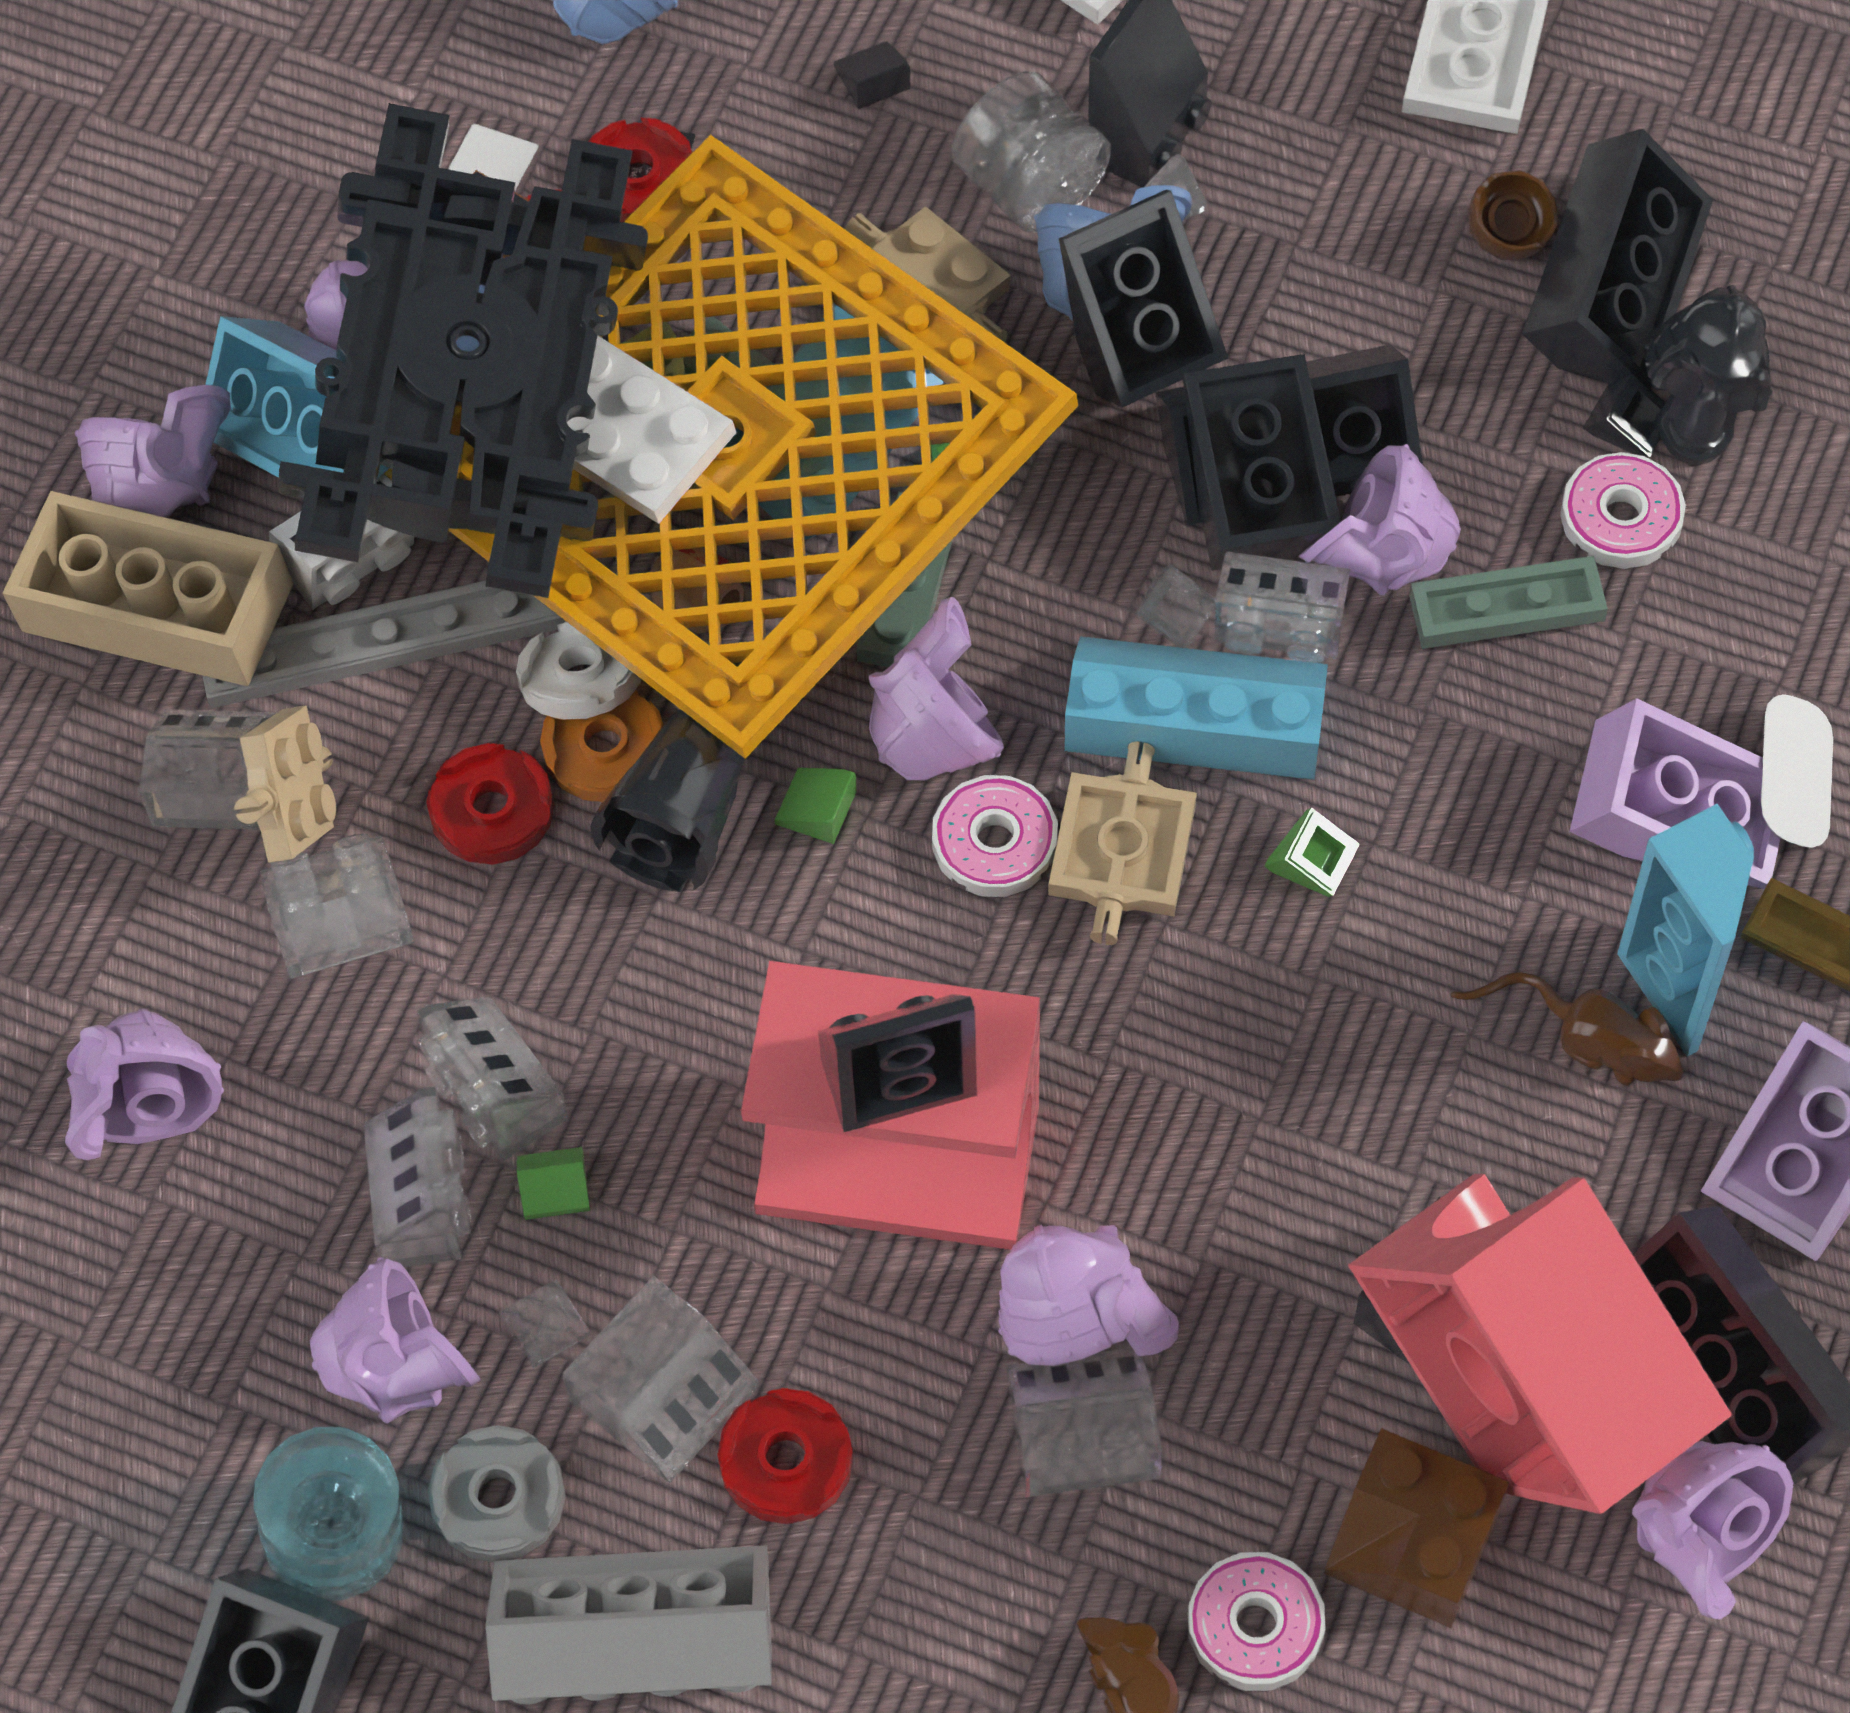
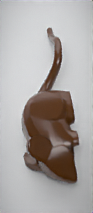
(1604, 1031)
(1128, 1666)

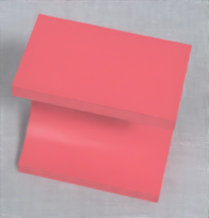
(926, 1174)
(1541, 1342)

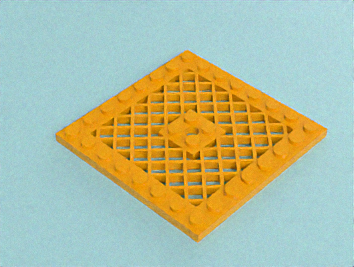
(860, 582)

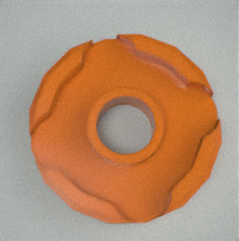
(593, 773)

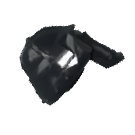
(1712, 366)

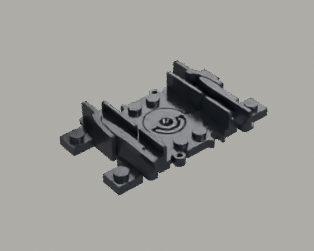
(400, 374)

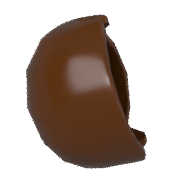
(1512, 215)

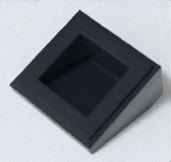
(874, 74)
(1627, 416)

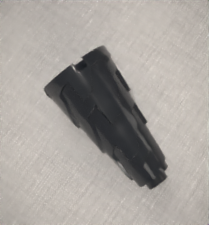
(671, 806)

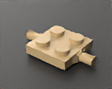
(941, 262)
(287, 783)
(1122, 843)

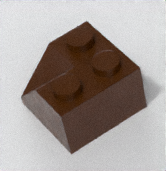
(1416, 1527)

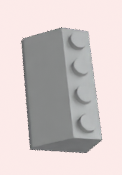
(629, 1624)

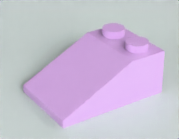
(1660, 770)
(1793, 1147)

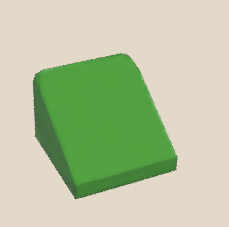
(817, 802)

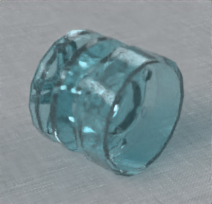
(336, 1477)

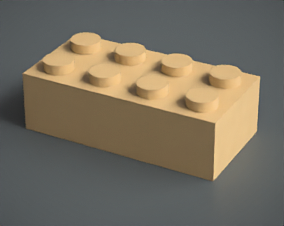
(149, 588)

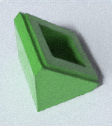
(553, 1183)

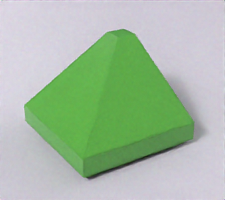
(1313, 854)

